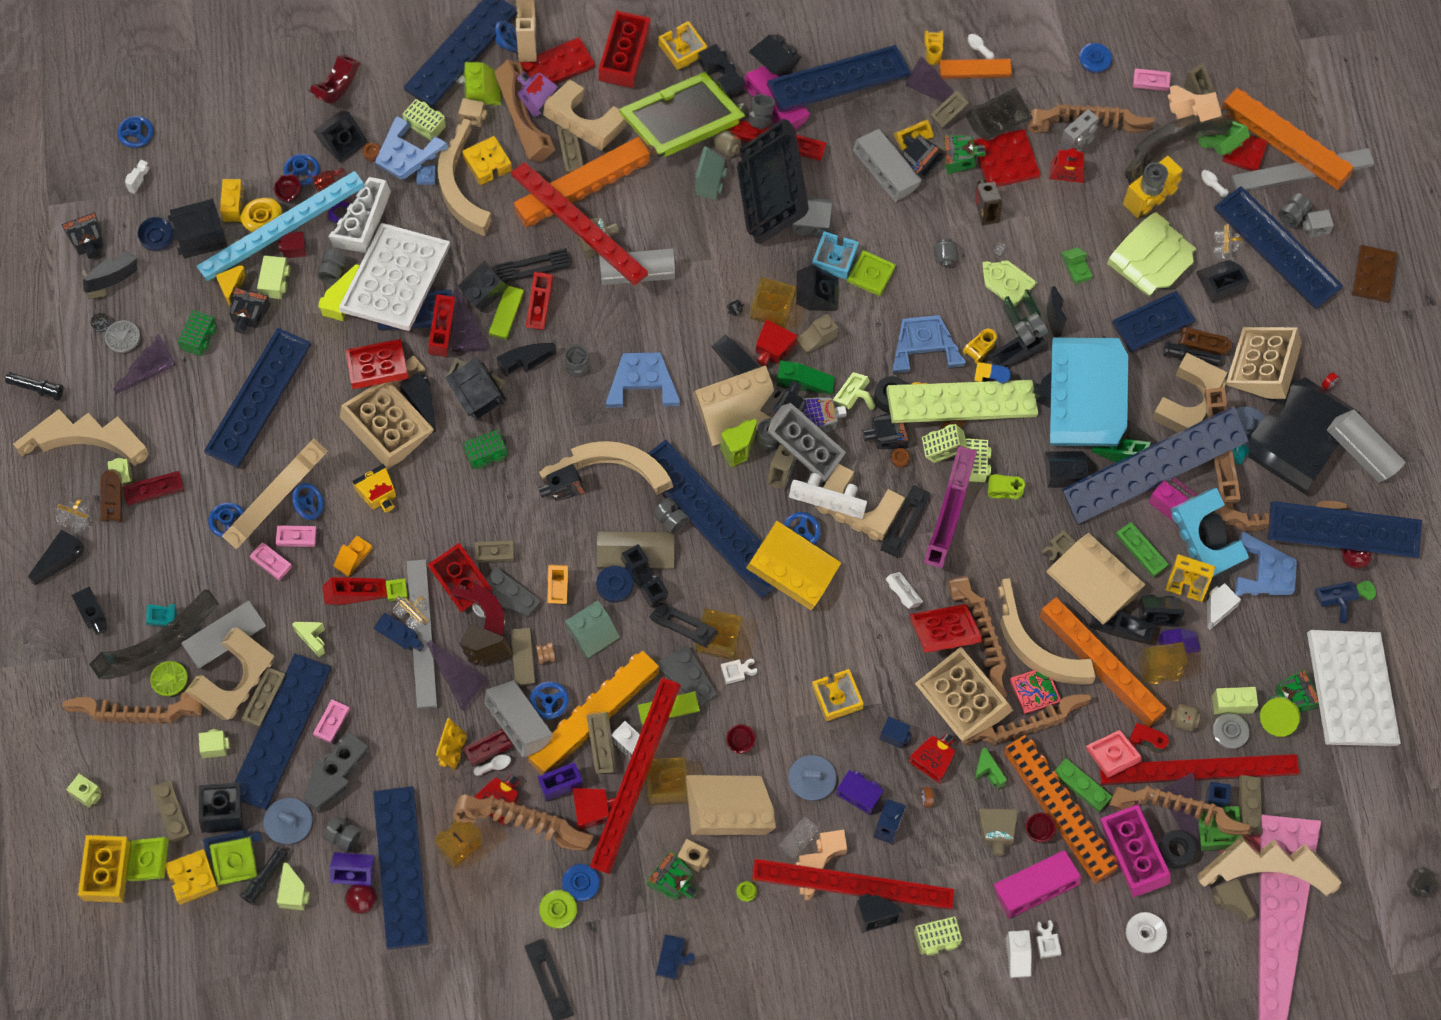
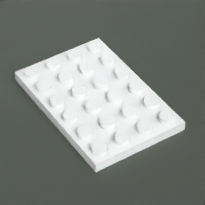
(395, 277)
(1353, 688)

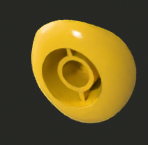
(259, 213)

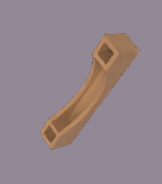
(535, 142)
(1224, 464)

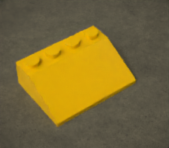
(793, 565)

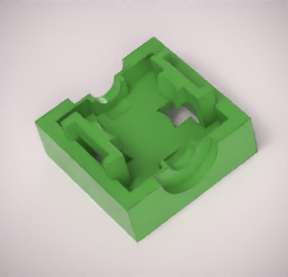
(1226, 143)
(1210, 834)

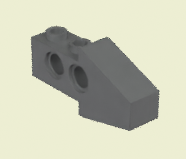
(326, 788)

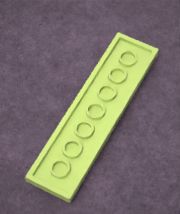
(961, 401)

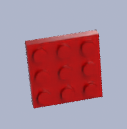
(1008, 159)
(376, 364)
(945, 628)

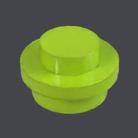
(746, 891)

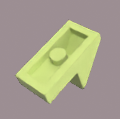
(309, 634)

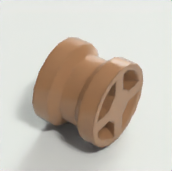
(545, 653)

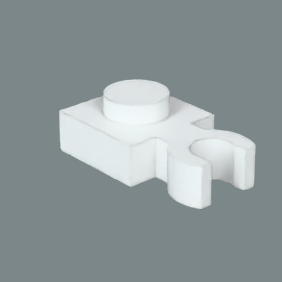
(135, 178)
(735, 671)
(1047, 944)

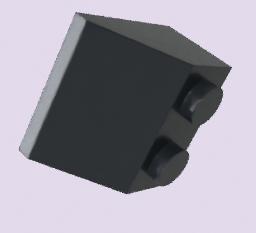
(776, 54)
(341, 135)
(482, 286)
(816, 289)
(1065, 468)
(1161, 610)
(220, 807)
(876, 912)

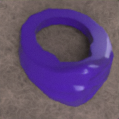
(331, 217)

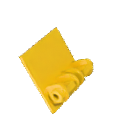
(451, 745)

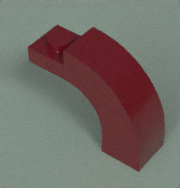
(338, 80)
(487, 602)

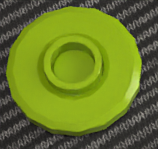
(169, 678)
(558, 909)

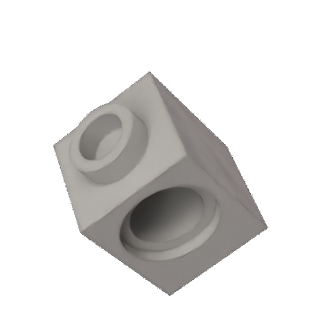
(1318, 223)

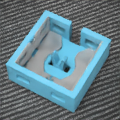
(829, 247)

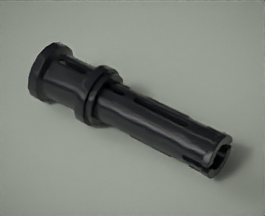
(1180, 351)
(41, 387)
(258, 883)

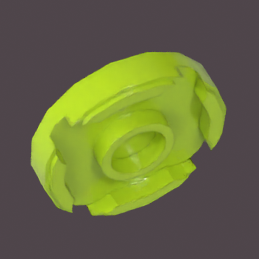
(1280, 716)

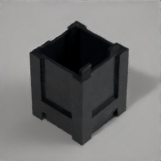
(197, 228)
(476, 389)

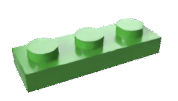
(1142, 549)
(1082, 785)

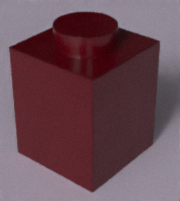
(293, 245)

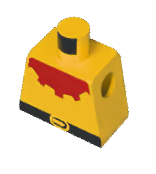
(376, 488)

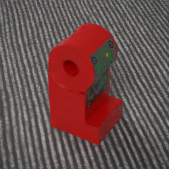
(1148, 737)

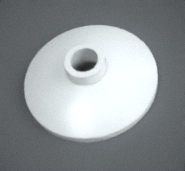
(1153, 926)

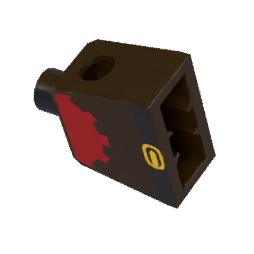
(987, 195)

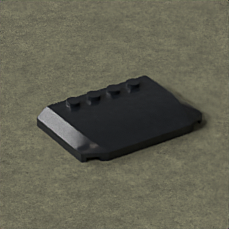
(772, 182)
(1295, 436)

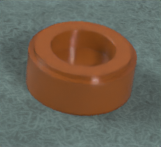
(371, 151)
(900, 457)
(927, 797)

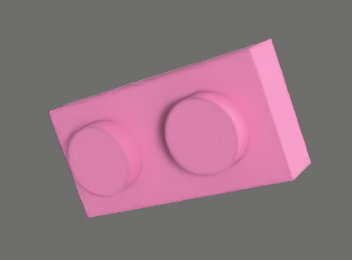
(1151, 80)
(296, 536)
(270, 561)
(331, 721)

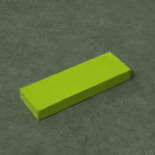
(506, 313)
(683, 705)

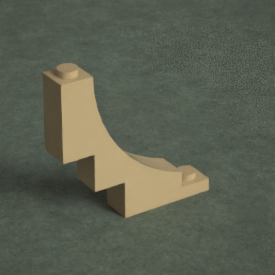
(59, 431)
(274, 493)
(1244, 859)

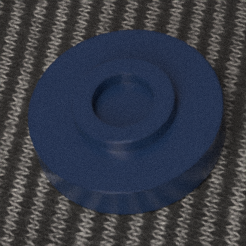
(155, 234)
(614, 584)

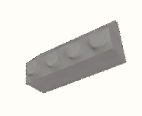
(805, 441)

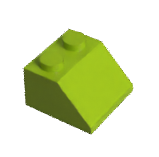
(481, 83)

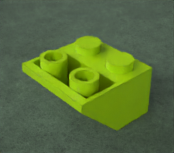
(738, 442)

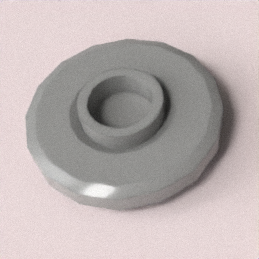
(122, 336)
(1230, 731)

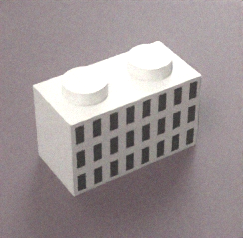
(625, 739)

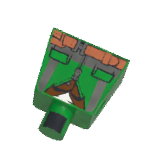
(961, 153)
(1298, 690)
(672, 878)

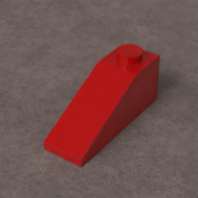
(540, 300)
(441, 325)
(353, 590)

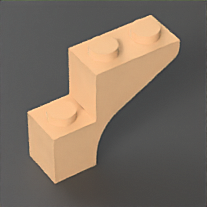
(1187, 104)
(830, 845)

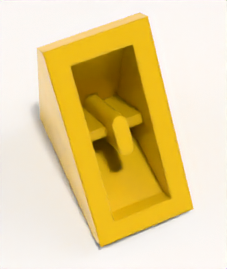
(230, 279)

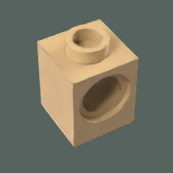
(472, 111)
(690, 847)

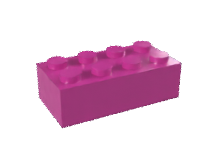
(1135, 851)

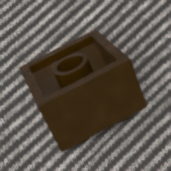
(484, 646)

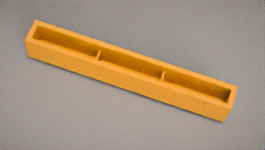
(610, 698)

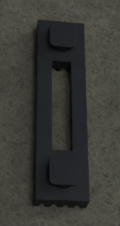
(558, 258)
(894, 544)
(702, 635)
(537, 953)

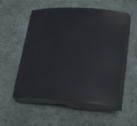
(1055, 315)

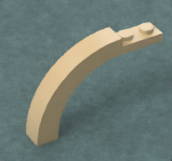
(463, 210)
(617, 454)
(1057, 668)

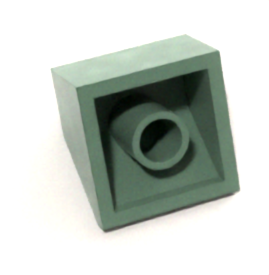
(710, 174)
(592, 629)

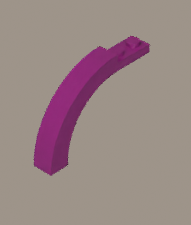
(951, 507)

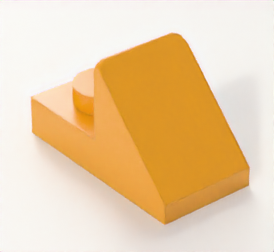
(352, 555)
(558, 584)

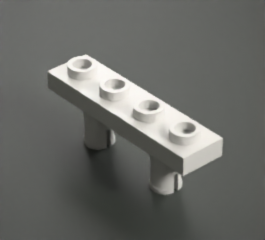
(825, 498)

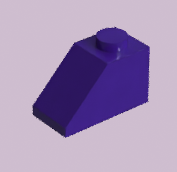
(1180, 635)

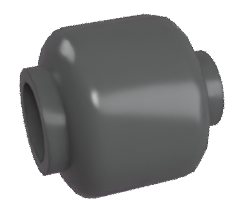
(946, 252)

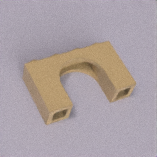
(526, 30)
(595, 132)
(1201, 375)
(874, 523)
(253, 660)

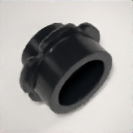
(735, 307)

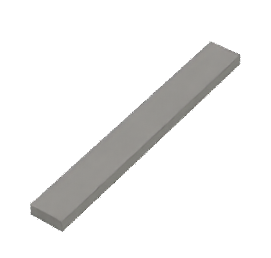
(1294, 172)
(423, 660)

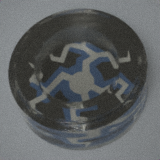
(100, 322)

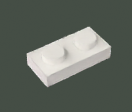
(904, 590)

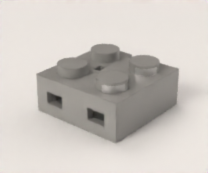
(1086, 127)

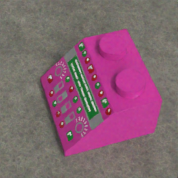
(1169, 495)

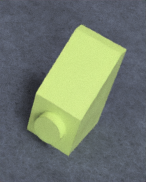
(292, 890)

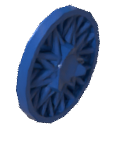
(1095, 57)
(581, 882)

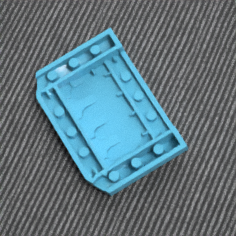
(1088, 392)

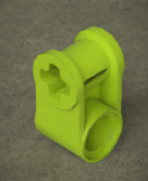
(1003, 487)

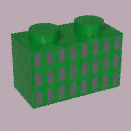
(197, 333)
(485, 449)

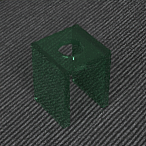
(1012, 313)

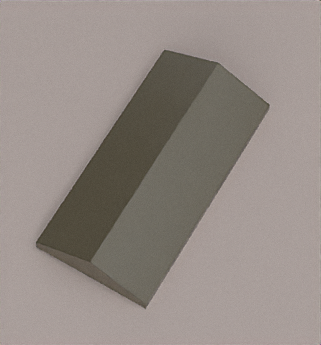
(656, 546)

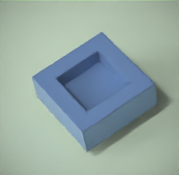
(426, 175)

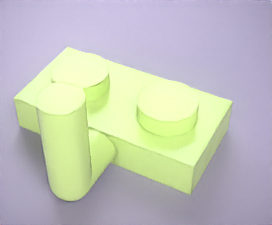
(852, 390)

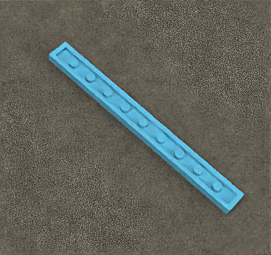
(280, 226)

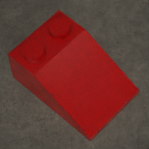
(456, 569)

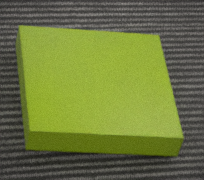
(871, 273)
(147, 859)
(233, 860)

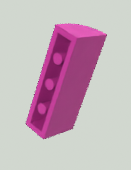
(757, 84)
(1037, 884)

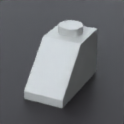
(1220, 604)
(1019, 953)

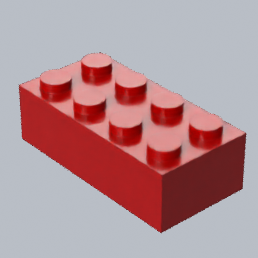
(624, 49)

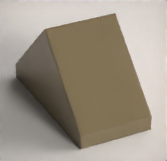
(1198, 81)

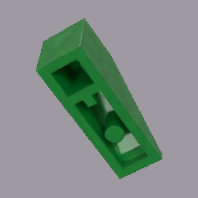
(810, 379)
(1123, 450)

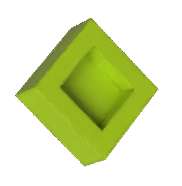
(396, 588)

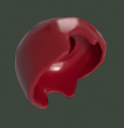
(287, 188)
(1356, 559)
(741, 739)
(1040, 827)
(360, 898)

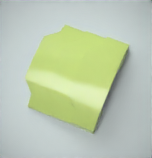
(1152, 255)

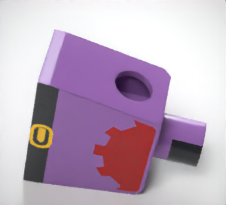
(535, 92)

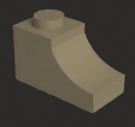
(818, 334)
(1233, 898)

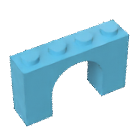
(1188, 517)

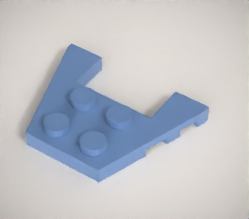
(401, 157)
(925, 336)
(642, 372)
(1274, 570)

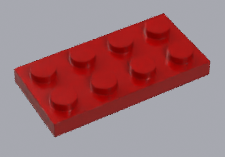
(561, 62)

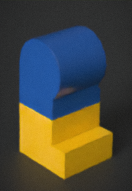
(999, 373)

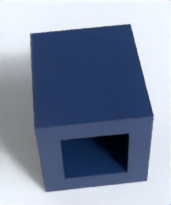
(895, 732)
(1218, 794)

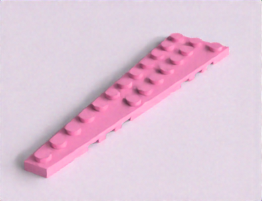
(1281, 916)

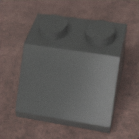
(816, 220)

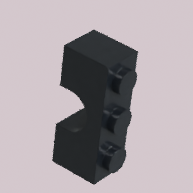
(715, 60)
(640, 571)

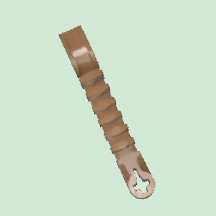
(1130, 123)
(1241, 520)
(960, 589)
(186, 706)
(1065, 706)
(1125, 799)
(565, 836)

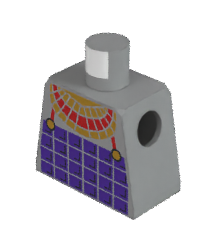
(823, 413)

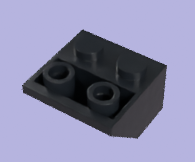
(1223, 280)

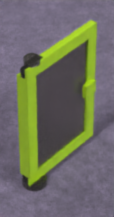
(683, 115)

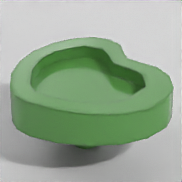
(1366, 590)

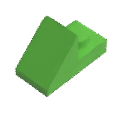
(1076, 265)
(987, 765)

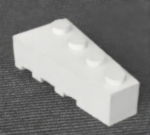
(361, 221)

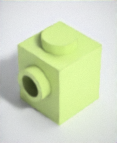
(124, 468)
(213, 743)
(84, 791)

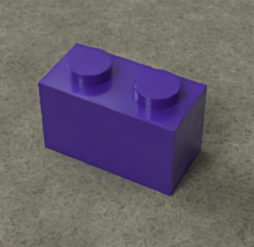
(560, 781)
(859, 791)
(352, 868)

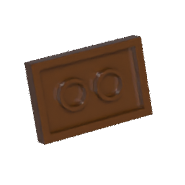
(1374, 273)

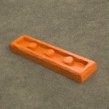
(975, 68)

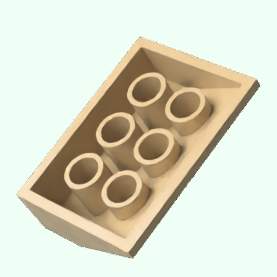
(1265, 361)
(733, 401)
(385, 423)
(1096, 578)
(963, 695)
(729, 805)

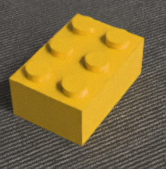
(1140, 203)
(104, 869)

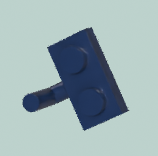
(1338, 594)
(672, 957)

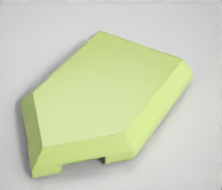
(1007, 280)

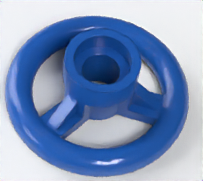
(506, 39)
(131, 124)
(299, 161)
(306, 502)
(223, 513)
(803, 517)
(549, 708)

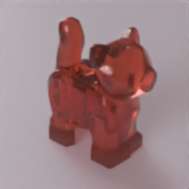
(326, 179)

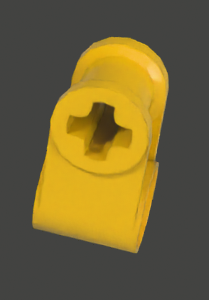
(933, 47)
(978, 348)

